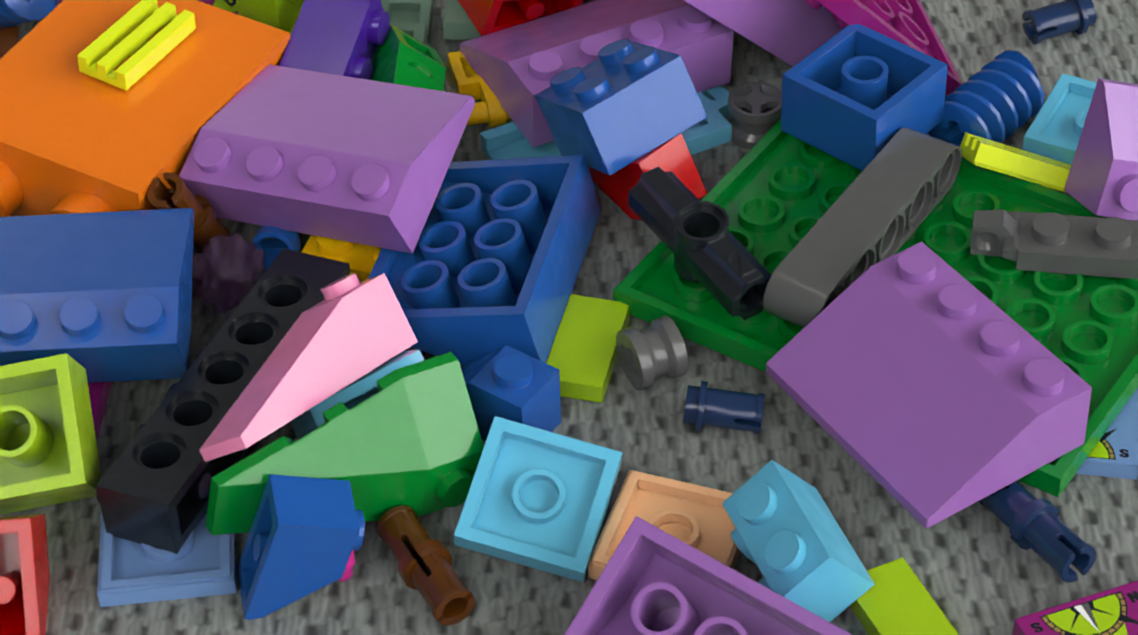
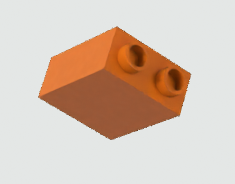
(97, 147)

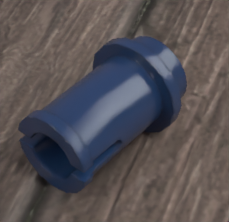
(1059, 19)
(723, 408)

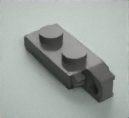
(1058, 242)

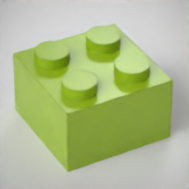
(46, 434)

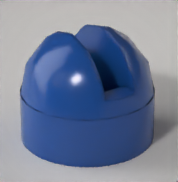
(278, 240)

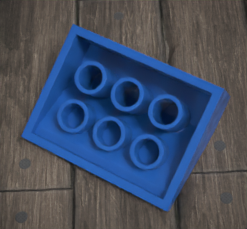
(496, 256)
(100, 290)

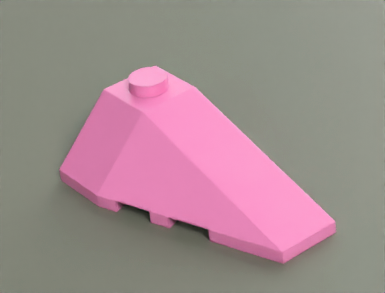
(318, 356)

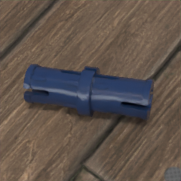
(1039, 527)

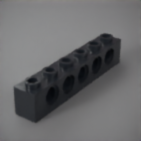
(160, 480)

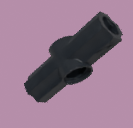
(700, 242)

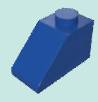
(513, 388)
(297, 541)

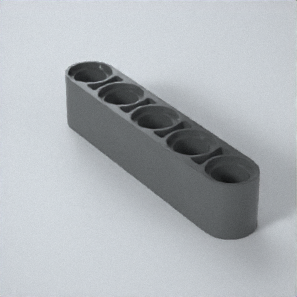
(863, 224)

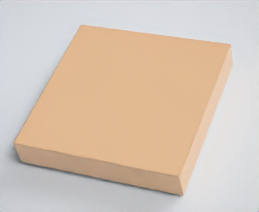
(674, 506)

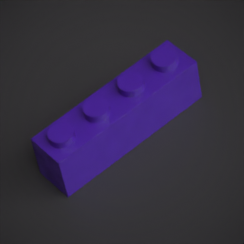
(337, 37)

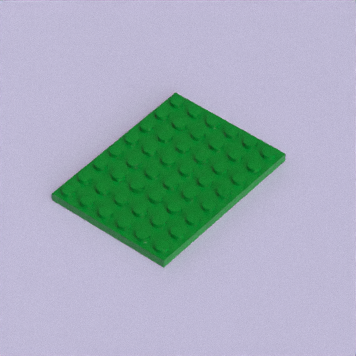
(790, 185)

